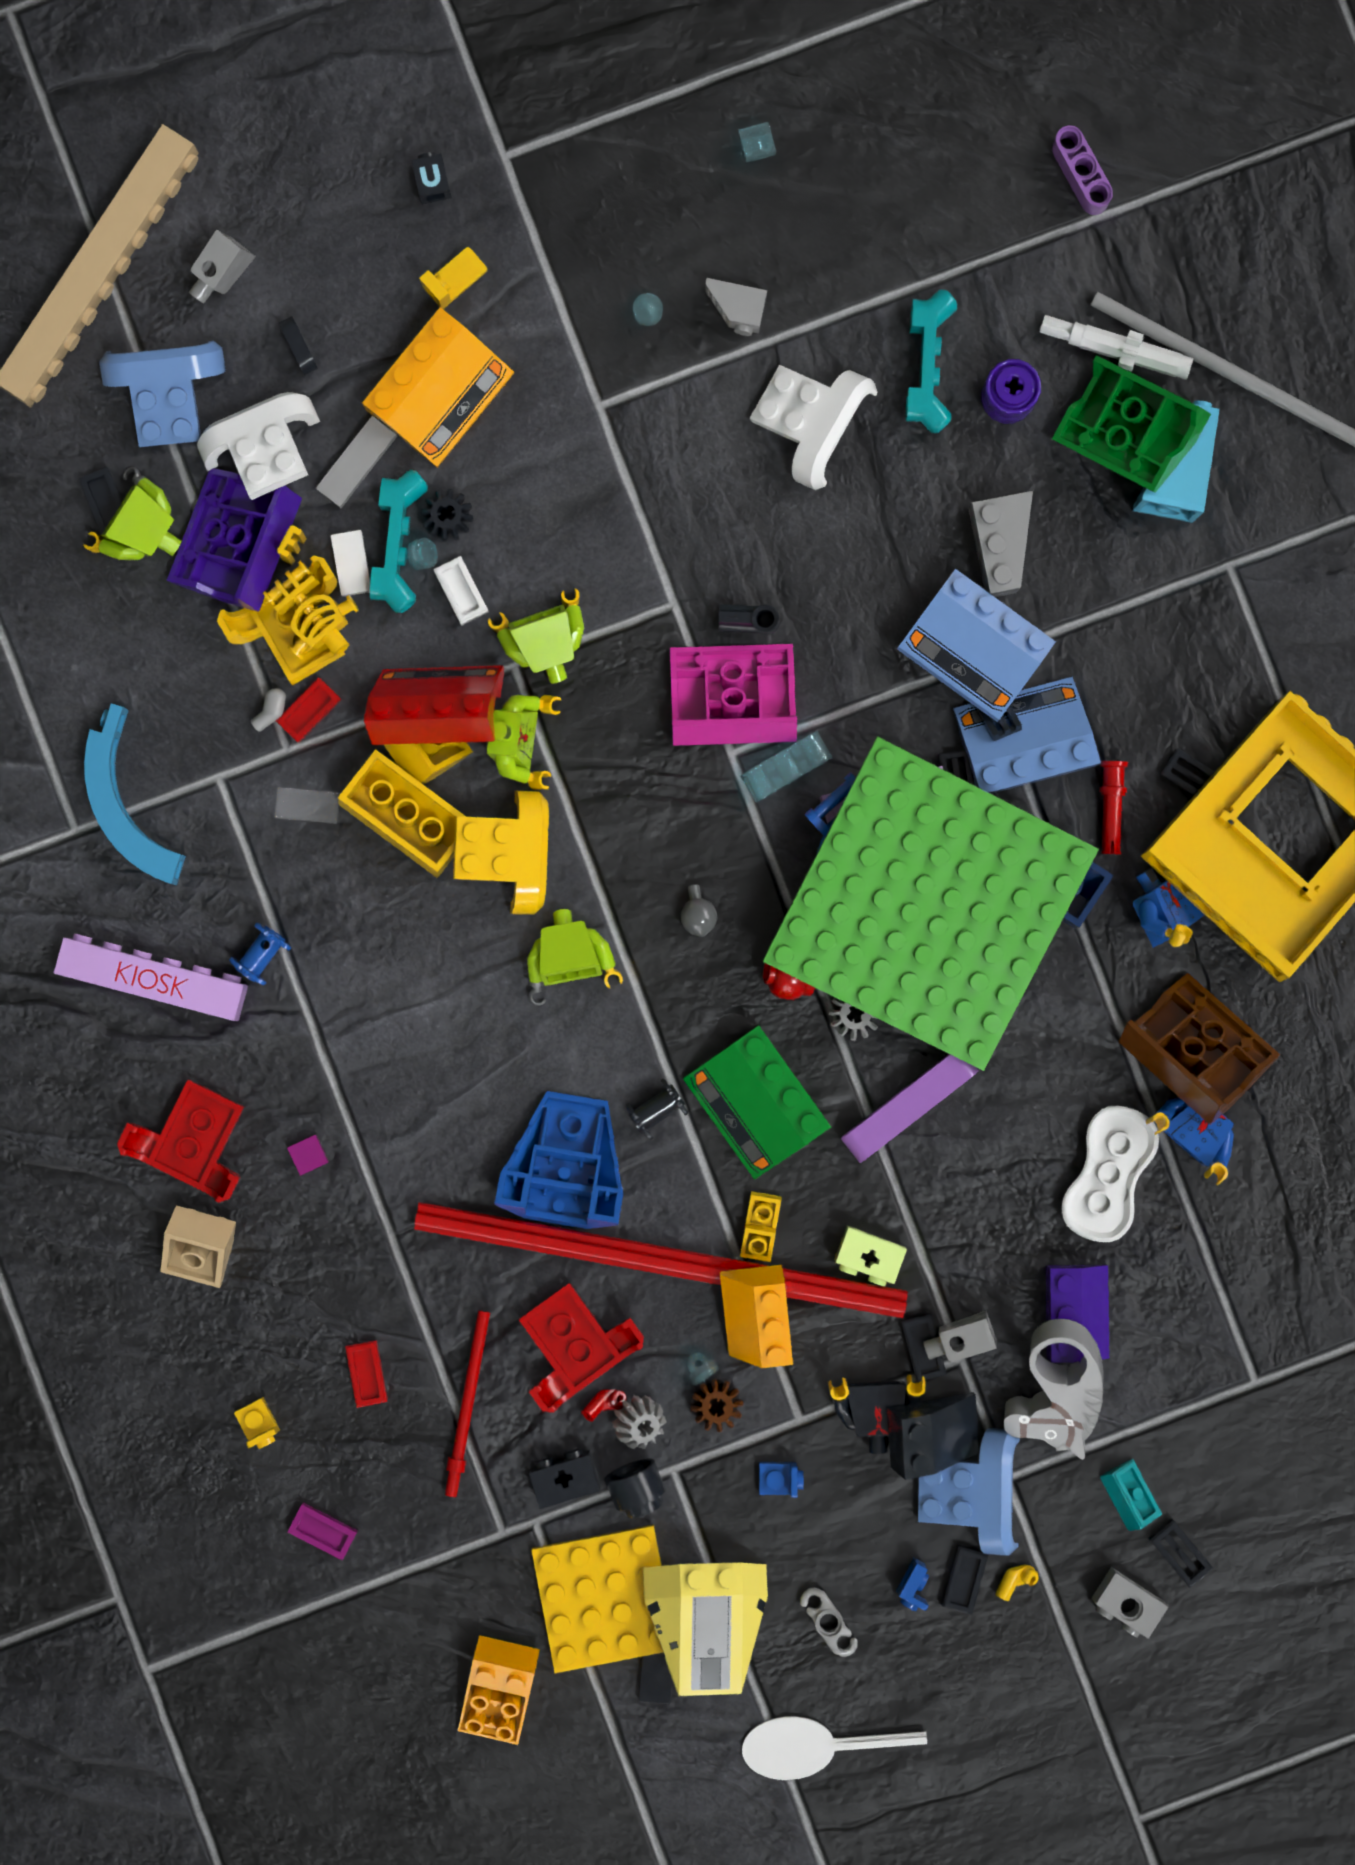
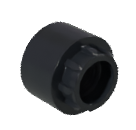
(636, 1488)

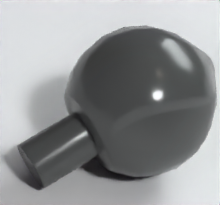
(698, 914)

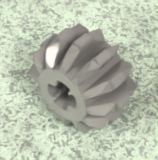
(843, 1012)
(639, 1422)

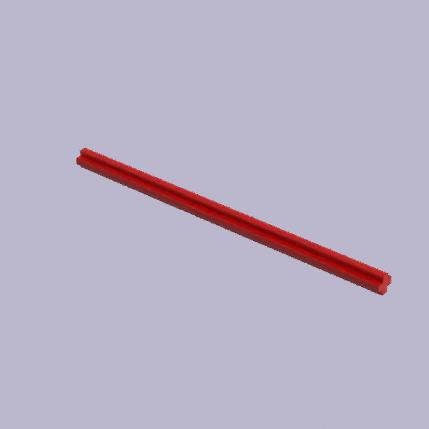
(650, 1257)

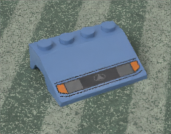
(976, 645)
(1051, 742)

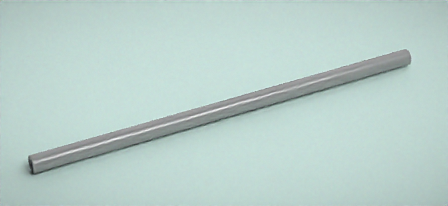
(1224, 368)

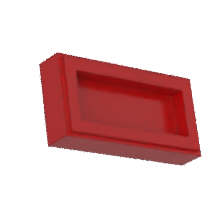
(308, 710)
(366, 1373)

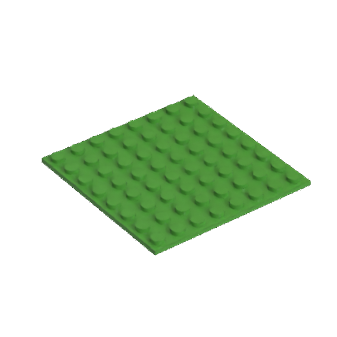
(930, 904)

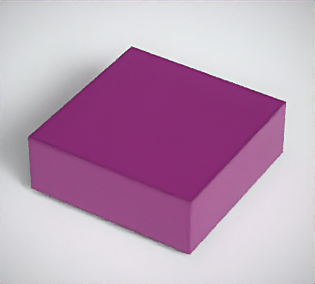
(308, 1155)

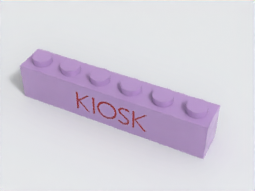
(151, 979)

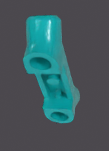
(924, 320)
(386, 582)

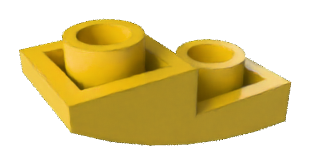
(760, 1226)

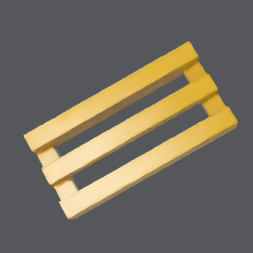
(296, 535)

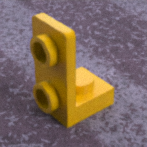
(453, 277)

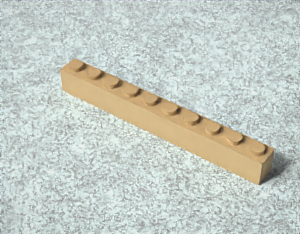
(97, 265)

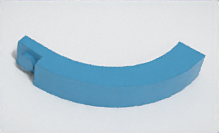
(109, 808)

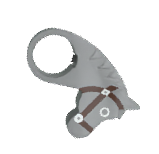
(1071, 1395)

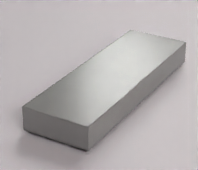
(356, 462)

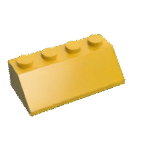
(402, 812)

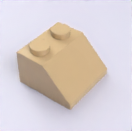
(197, 1246)

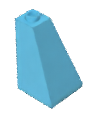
(1186, 488)

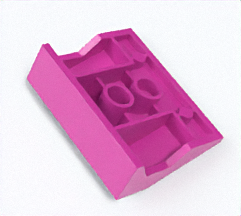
(733, 694)

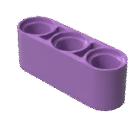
(1082, 155)

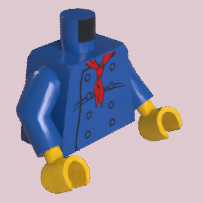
(1164, 911)
(1204, 1142)

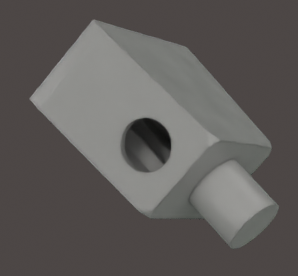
(225, 257)
(975, 1332)

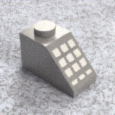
(738, 305)

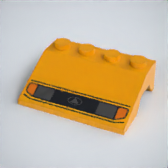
(438, 387)

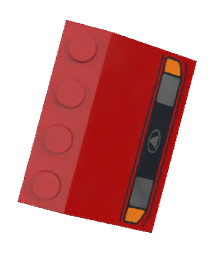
(434, 705)

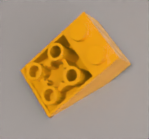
(498, 1690)

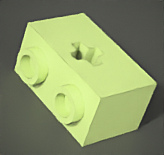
(888, 1256)

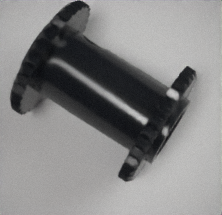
(656, 1109)

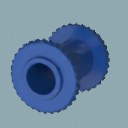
(257, 956)

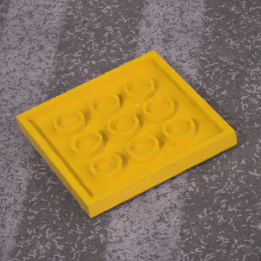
(596, 1597)

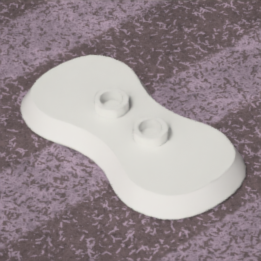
(1102, 1197)

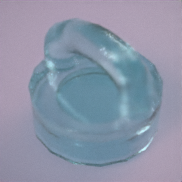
(647, 309)
(422, 554)
(703, 1372)

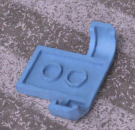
(163, 388)
(976, 1494)

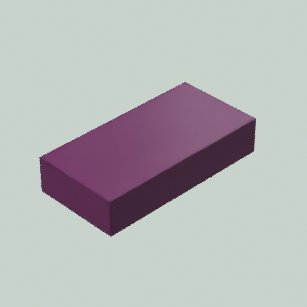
(322, 1531)

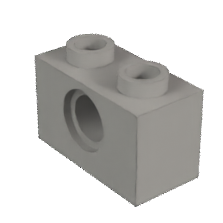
(1147, 1609)

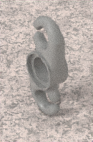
(827, 1607)

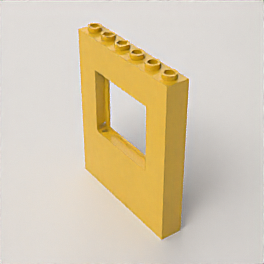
(1239, 877)

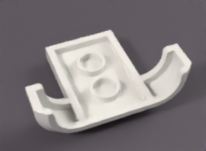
(811, 416)
(261, 442)

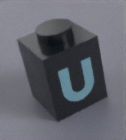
(431, 178)

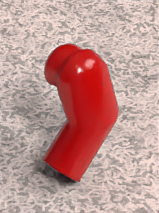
(603, 1401)

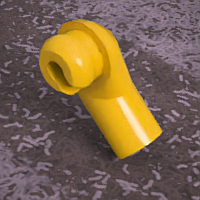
(1015, 1577)

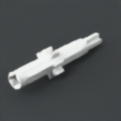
(1127, 350)

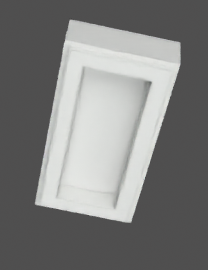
(351, 563)
(461, 590)

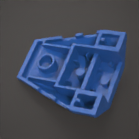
(565, 1166)

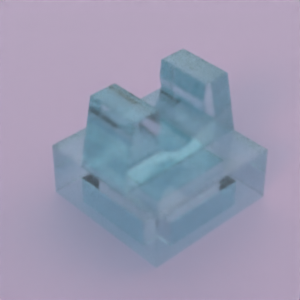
(757, 142)

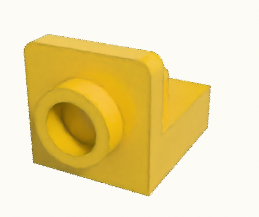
(257, 1423)

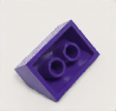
(1080, 1296)

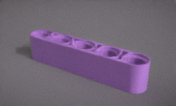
(907, 1106)

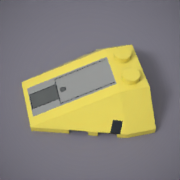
(706, 1622)

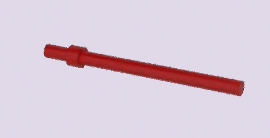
(457, 1463)

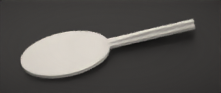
(801, 1747)

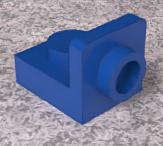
(780, 1478)
(913, 1580)

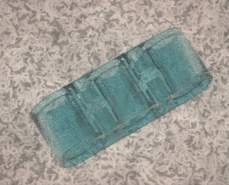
(786, 766)

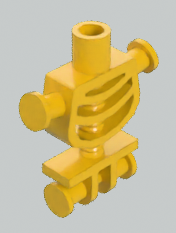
(325, 629)

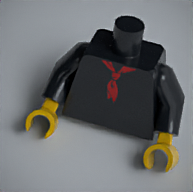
(865, 1405)

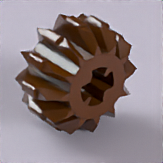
(728, 1405)

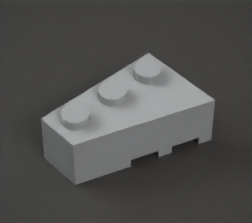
(1001, 540)

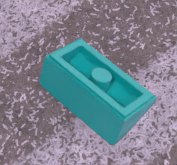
(1131, 1495)

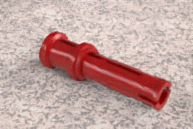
(1113, 790)

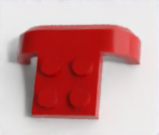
(190, 1141)
(574, 1346)

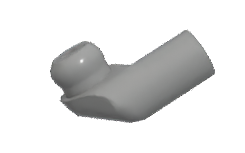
(272, 709)

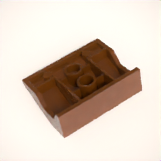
(1198, 1048)

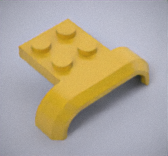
(276, 629)
(507, 851)

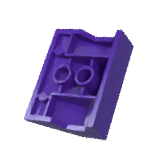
(233, 540)

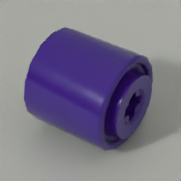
(996, 397)

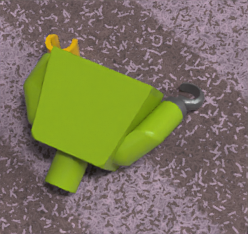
(138, 523)
(568, 954)

